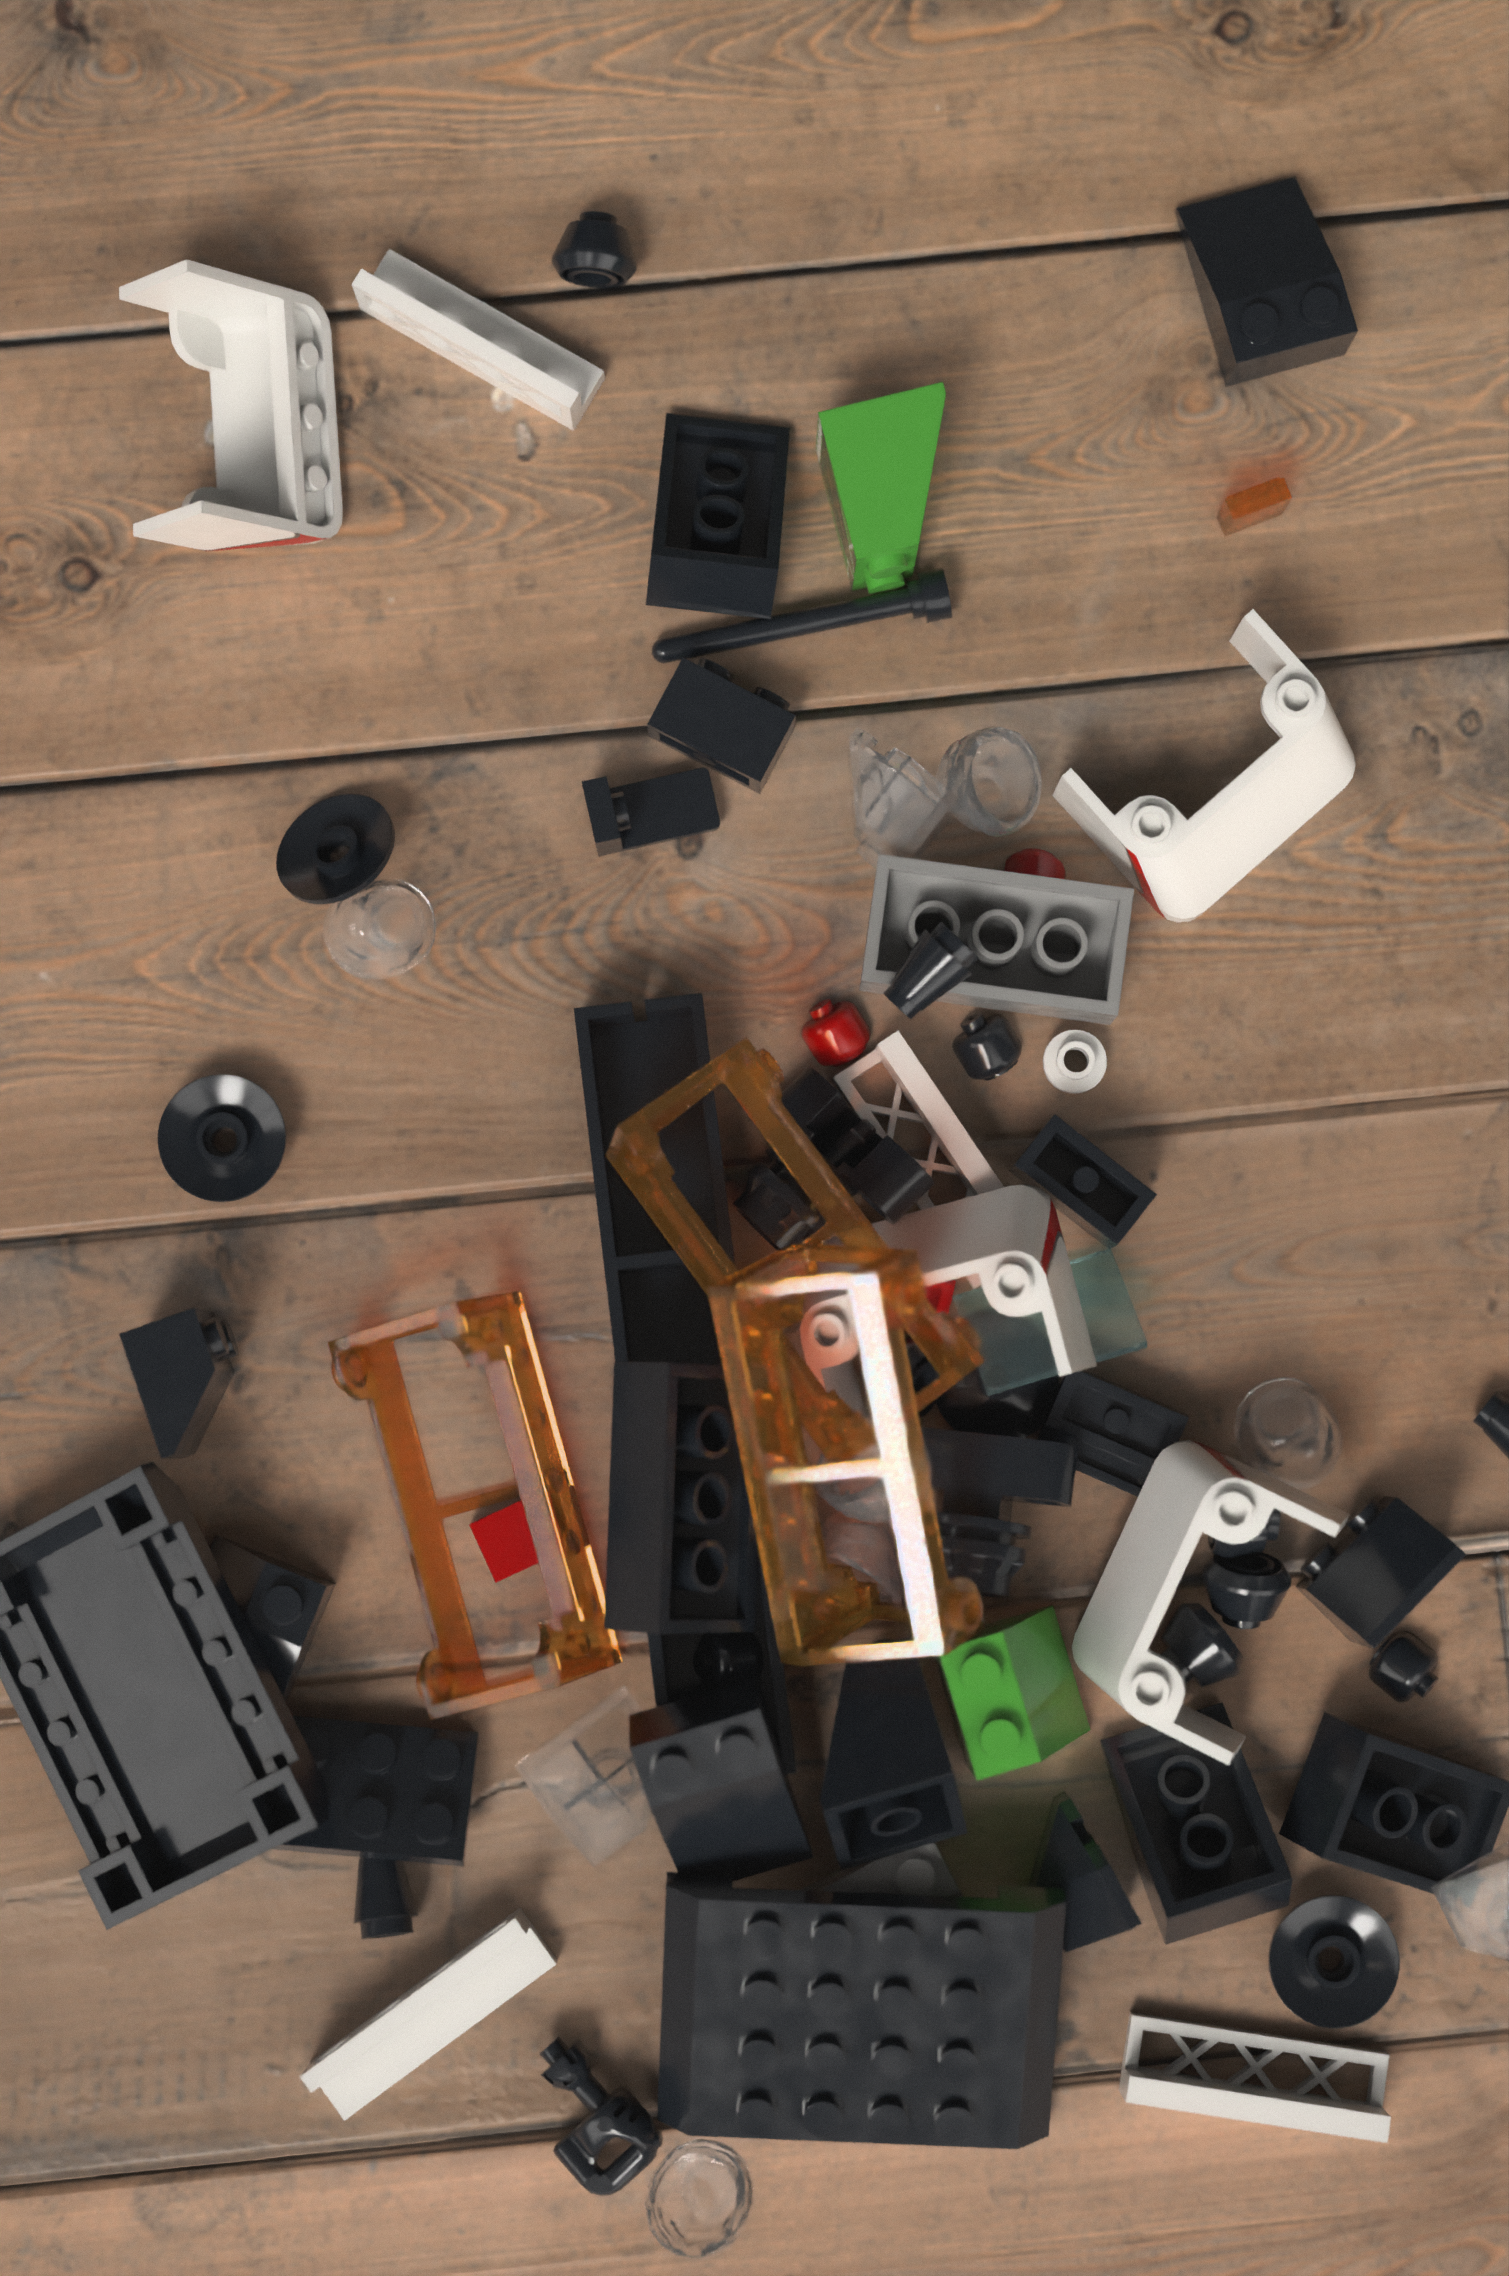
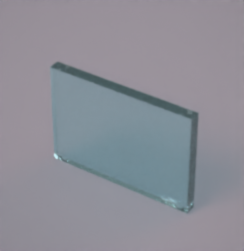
(1019, 1346)

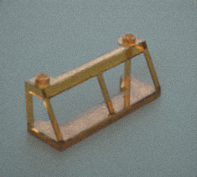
(754, 1081)
(499, 1336)
(808, 1599)

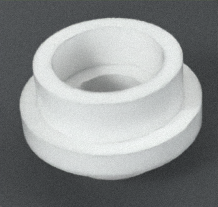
(1065, 1079)

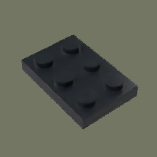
(391, 1791)

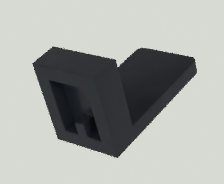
(650, 810)

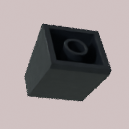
(887, 1765)

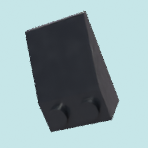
(1266, 281)
(718, 516)
(719, 1783)
(1392, 1806)
(1196, 1831)

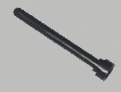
(922, 597)

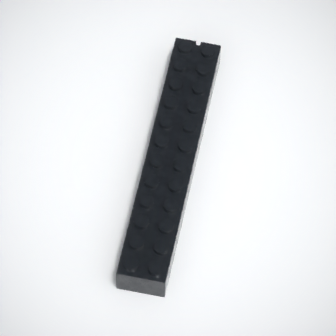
(651, 1294)

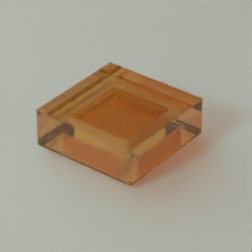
(1254, 506)

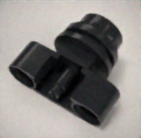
(853, 1151)
(979, 1485)

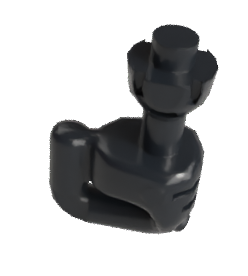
(609, 2117)

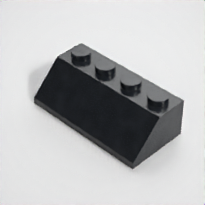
(677, 1505)

